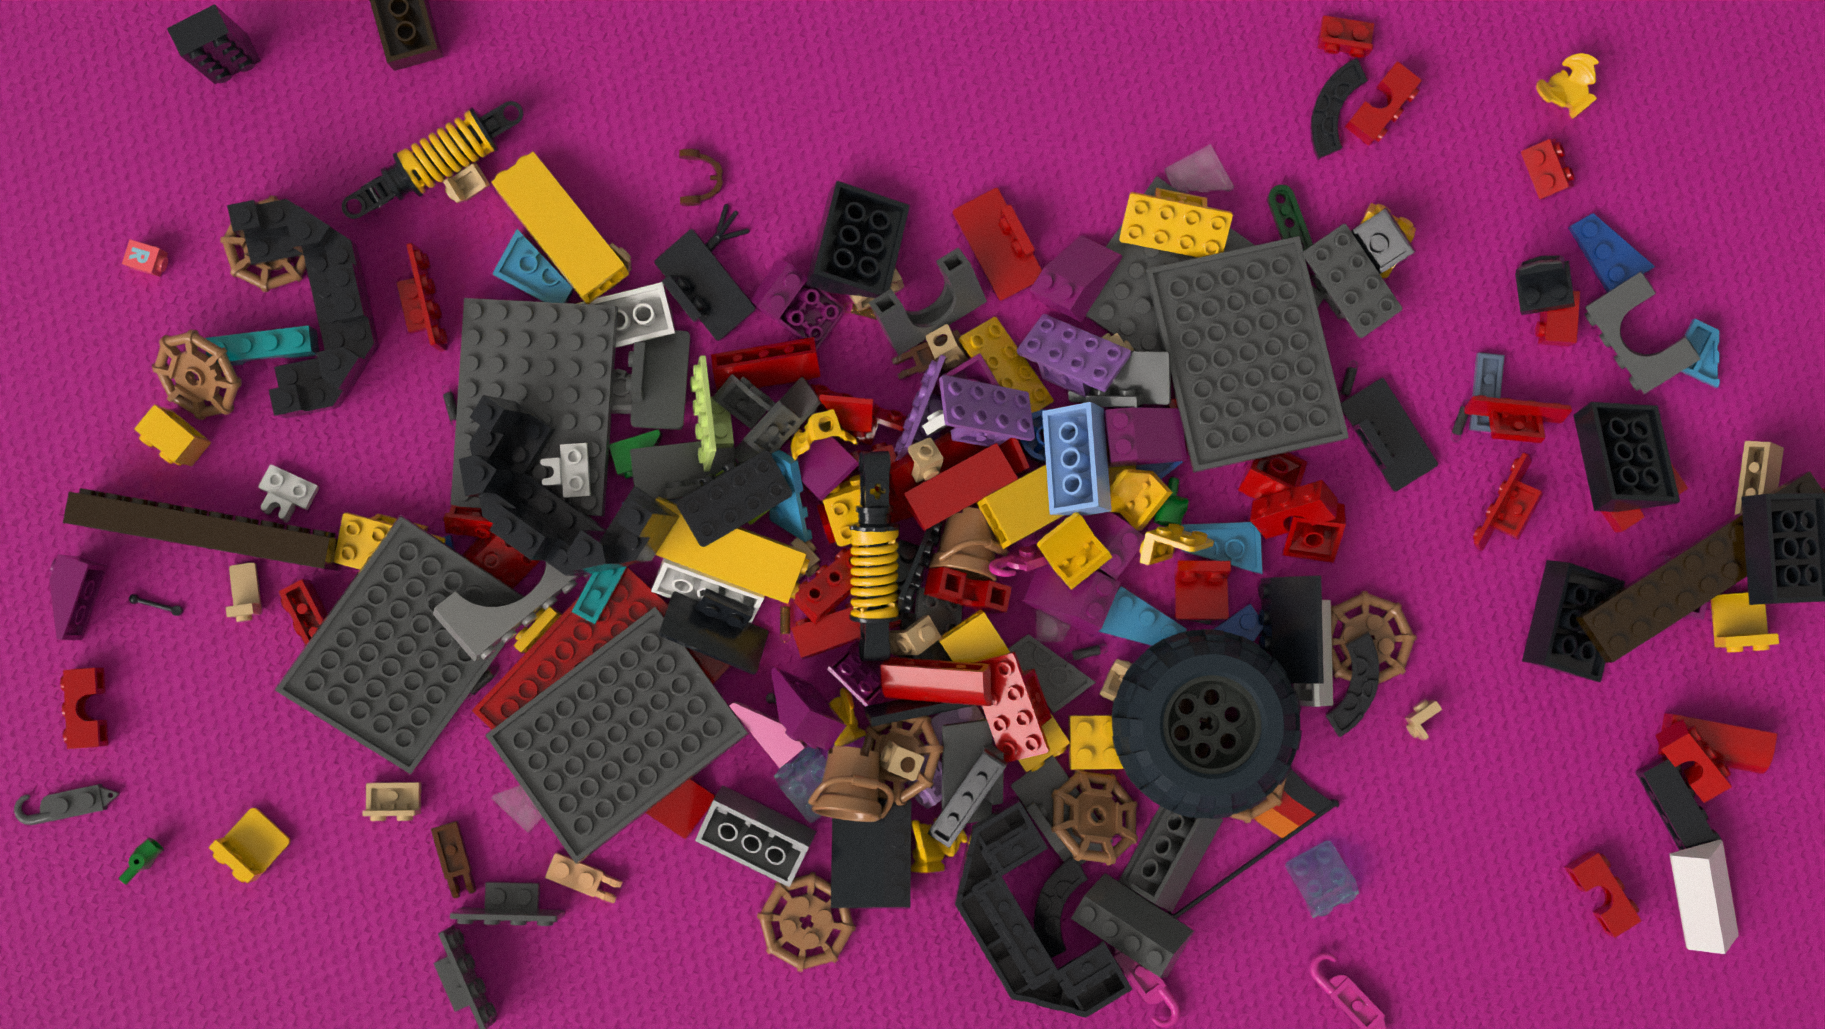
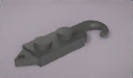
(67, 804)

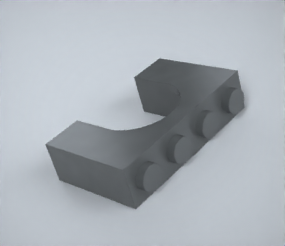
(959, 297)
(1646, 369)

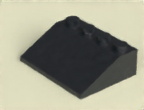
(857, 242)
(1625, 456)
(1785, 547)
(1293, 625)
(1554, 634)
(872, 861)

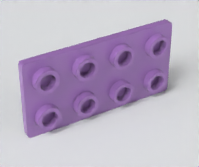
(1073, 356)
(924, 405)
(985, 412)

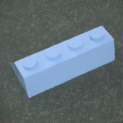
(1076, 460)

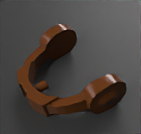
(694, 154)

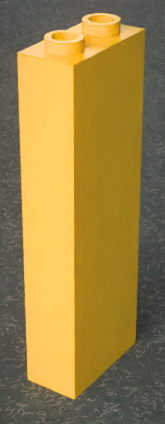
(560, 227)
(1023, 506)
(738, 558)
(978, 640)

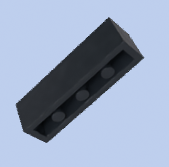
(1676, 804)

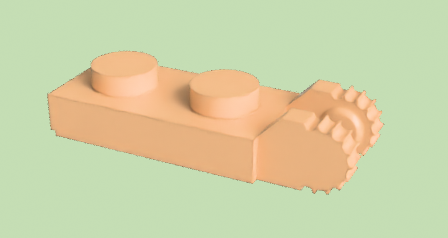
(581, 877)

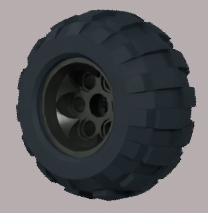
(1262, 734)

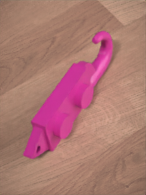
(1024, 559)
(1149, 987)
(1348, 996)

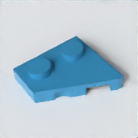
(1705, 341)

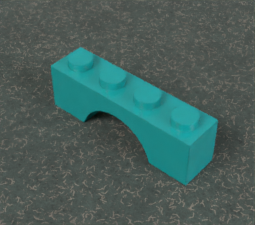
(277, 343)

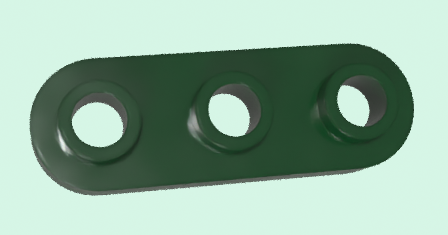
(1288, 210)

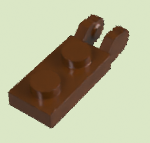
(923, 356)
(453, 856)

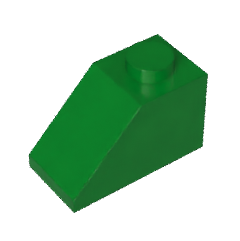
(621, 450)

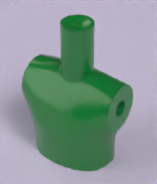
(1174, 507)
(141, 859)

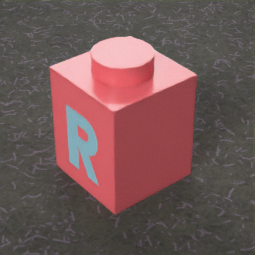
(145, 258)

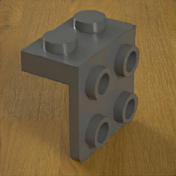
(743, 400)

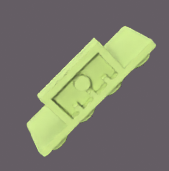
(714, 420)

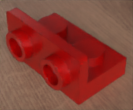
(1345, 36)

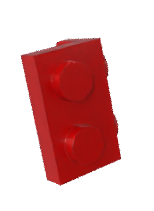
(1548, 168)
(467, 522)

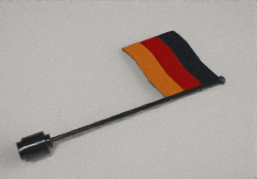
(1298, 810)

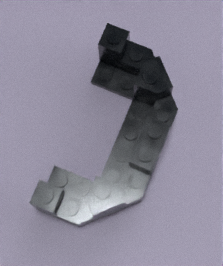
(340, 297)
(537, 518)
(1005, 933)

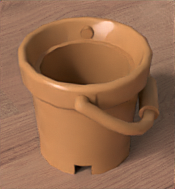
(968, 545)
(851, 786)

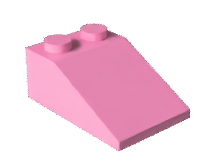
(769, 733)

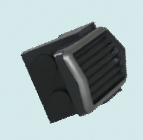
(1544, 284)

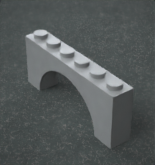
(482, 627)

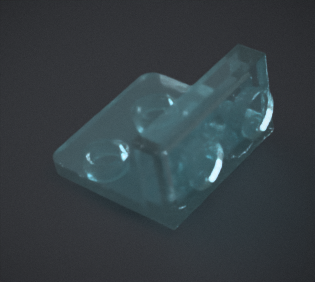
(801, 779)
(1322, 879)

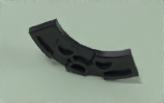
(1328, 105)
(1361, 687)
(1051, 902)

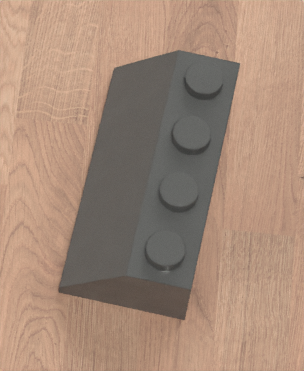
(755, 836)
(1168, 856)
(1133, 925)

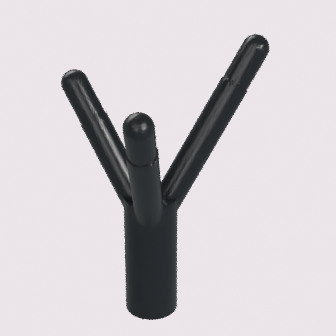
(718, 237)

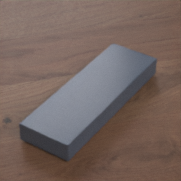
(1486, 382)

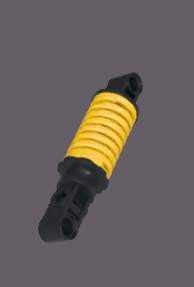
(435, 159)
(876, 565)

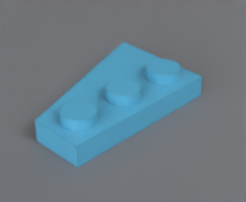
(531, 272)
(790, 513)
(1232, 543)
(1137, 620)

